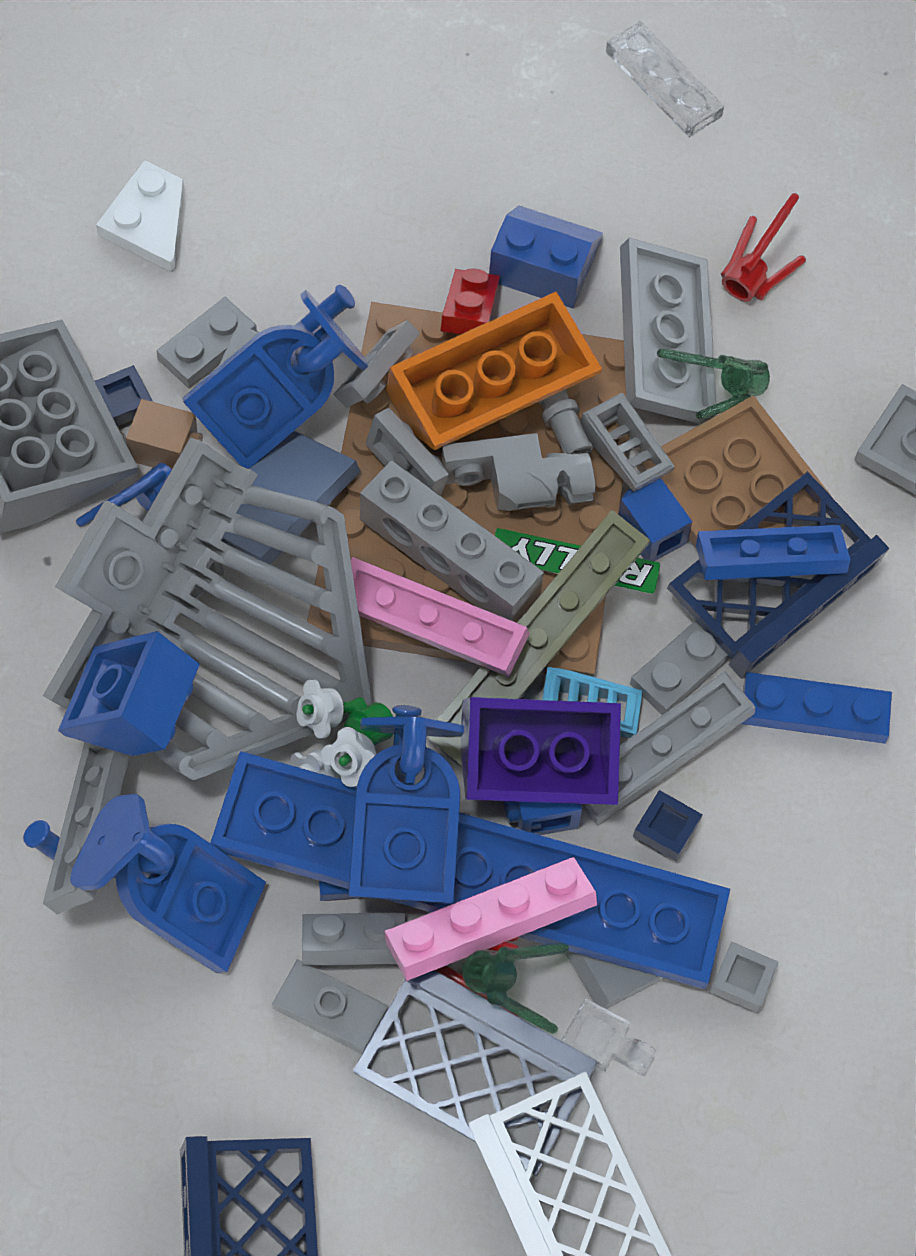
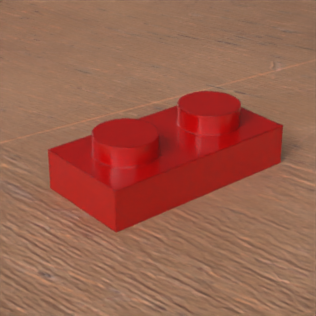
(469, 300)

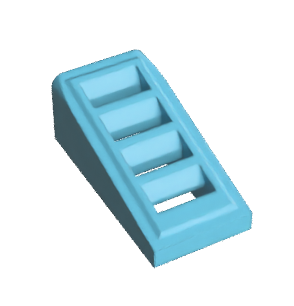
(577, 684)

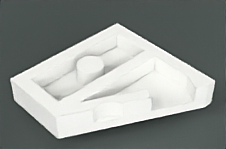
(146, 215)

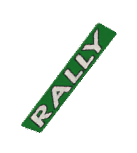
(553, 555)

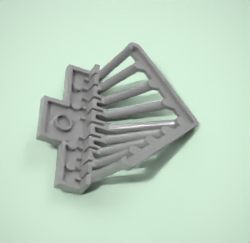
(143, 575)

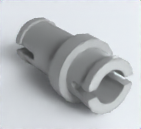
(561, 415)

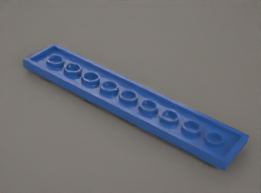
(641, 916)

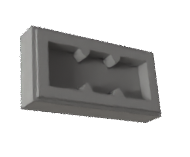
(329, 1006)

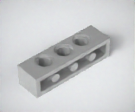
(449, 544)

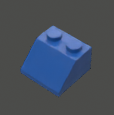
(543, 254)
(131, 695)

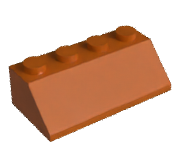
(491, 372)

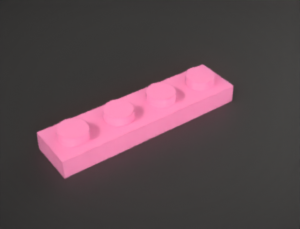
(437, 618)
(490, 918)

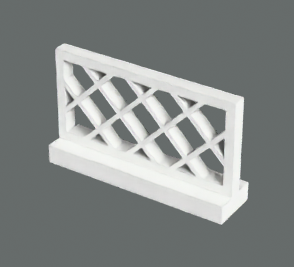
(515, 1183)

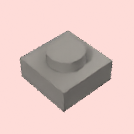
(744, 977)

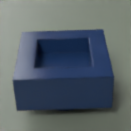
(123, 393)
(667, 825)

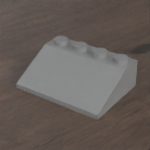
(53, 428)

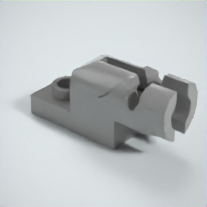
(519, 472)

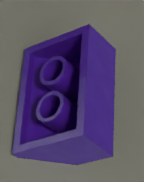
(540, 750)

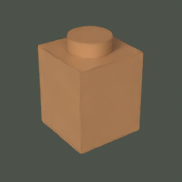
(160, 433)

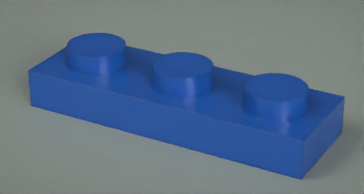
(772, 552)
(818, 707)

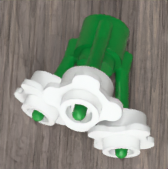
(354, 747)

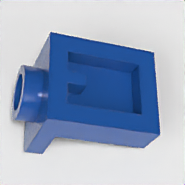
(543, 817)

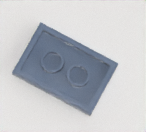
(298, 469)

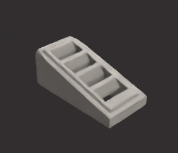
(621, 411)

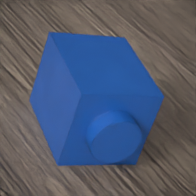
(658, 517)

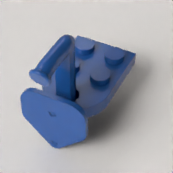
(262, 396)
(404, 830)
(193, 891)

